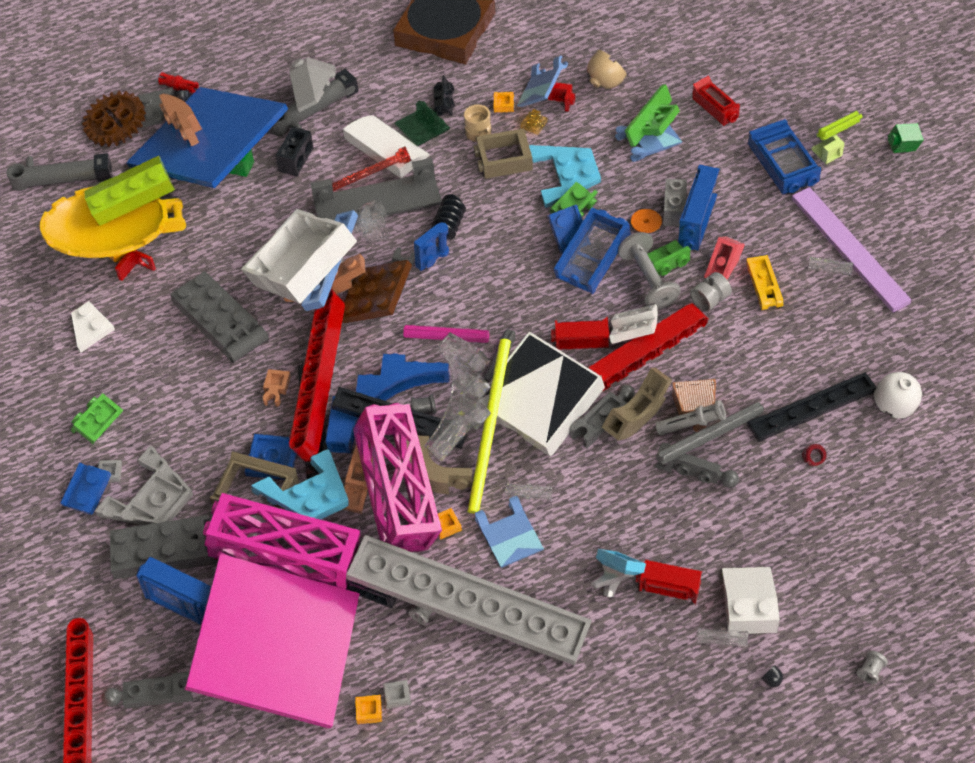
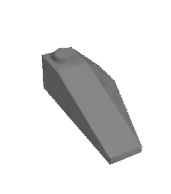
(309, 80)

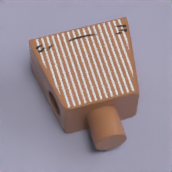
(691, 394)

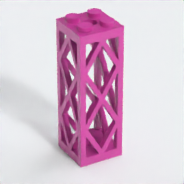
(399, 422)
(288, 560)

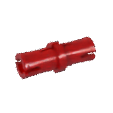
(177, 82)

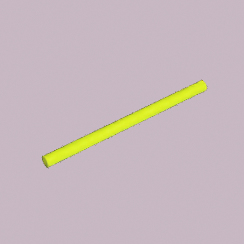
(489, 426)

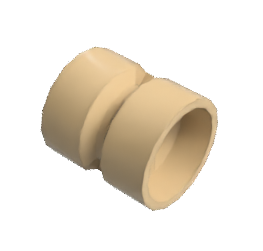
(477, 121)

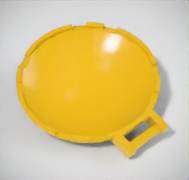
(75, 232)

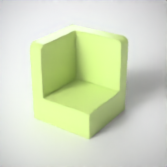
(829, 149)

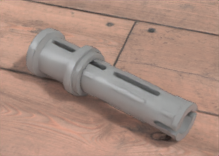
(700, 416)

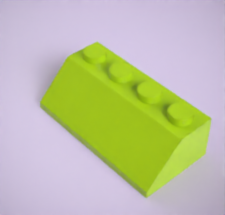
(128, 190)

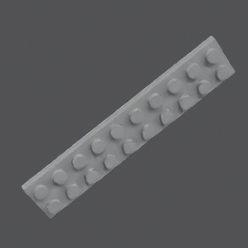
(469, 599)

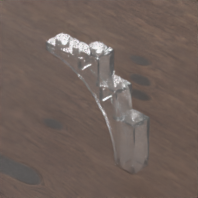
(468, 388)

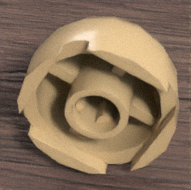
(604, 71)

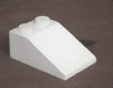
(750, 600)

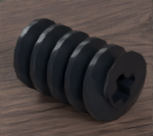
(450, 212)

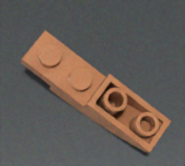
(181, 117)
(347, 270)
(355, 484)

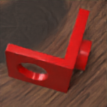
(130, 260)

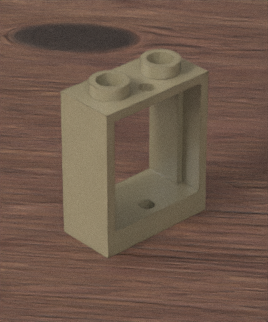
(503, 166)

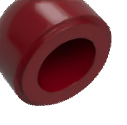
(806, 454)

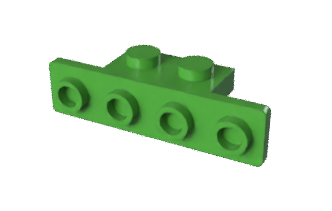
(653, 117)

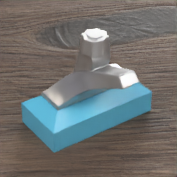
(616, 568)

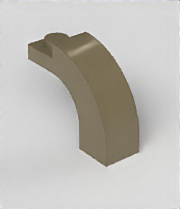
(628, 419)
(442, 477)

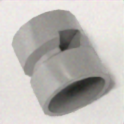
(711, 291)

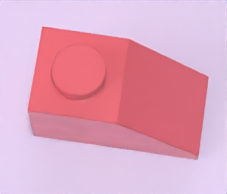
(724, 257)

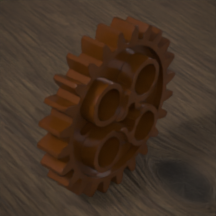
(102, 127)

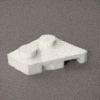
(89, 326)

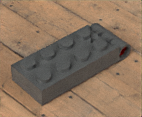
(219, 317)
(171, 542)

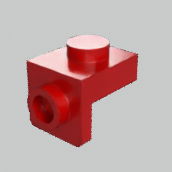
(563, 93)

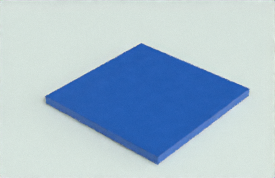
(229, 131)

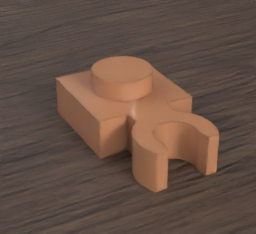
(275, 384)

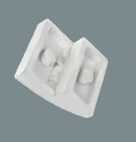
(634, 323)

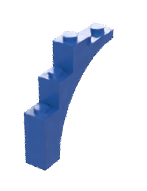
(395, 377)

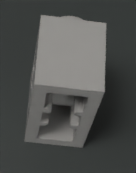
(674, 201)

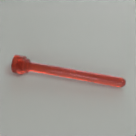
(401, 156)

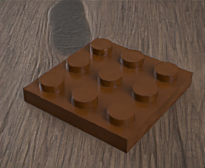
(376, 291)

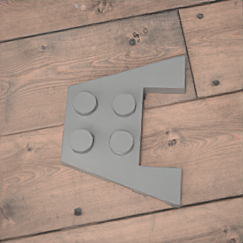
(156, 501)

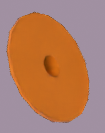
(646, 220)

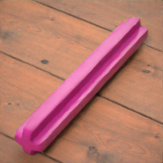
(440, 333)

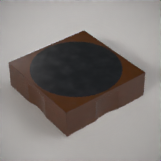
(444, 27)

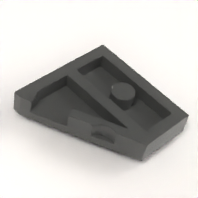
(151, 102)

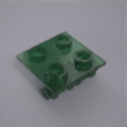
(422, 124)

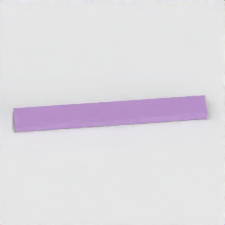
(851, 250)

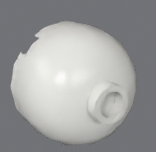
(898, 394)

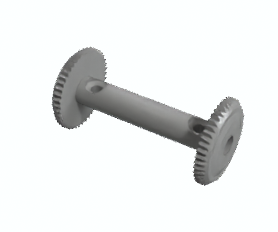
(636, 247)

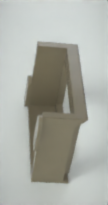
(240, 460)

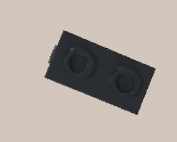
(443, 97)

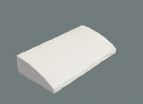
(382, 142)

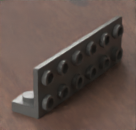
(395, 195)

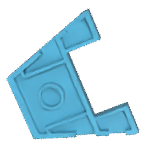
(571, 165)
(314, 497)

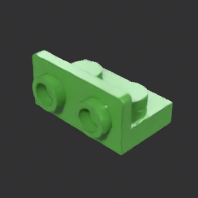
(576, 195)
(669, 257)
(97, 418)

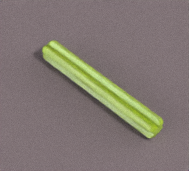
(839, 125)

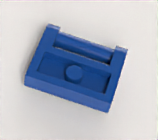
(426, 249)

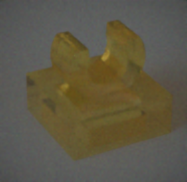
(534, 122)

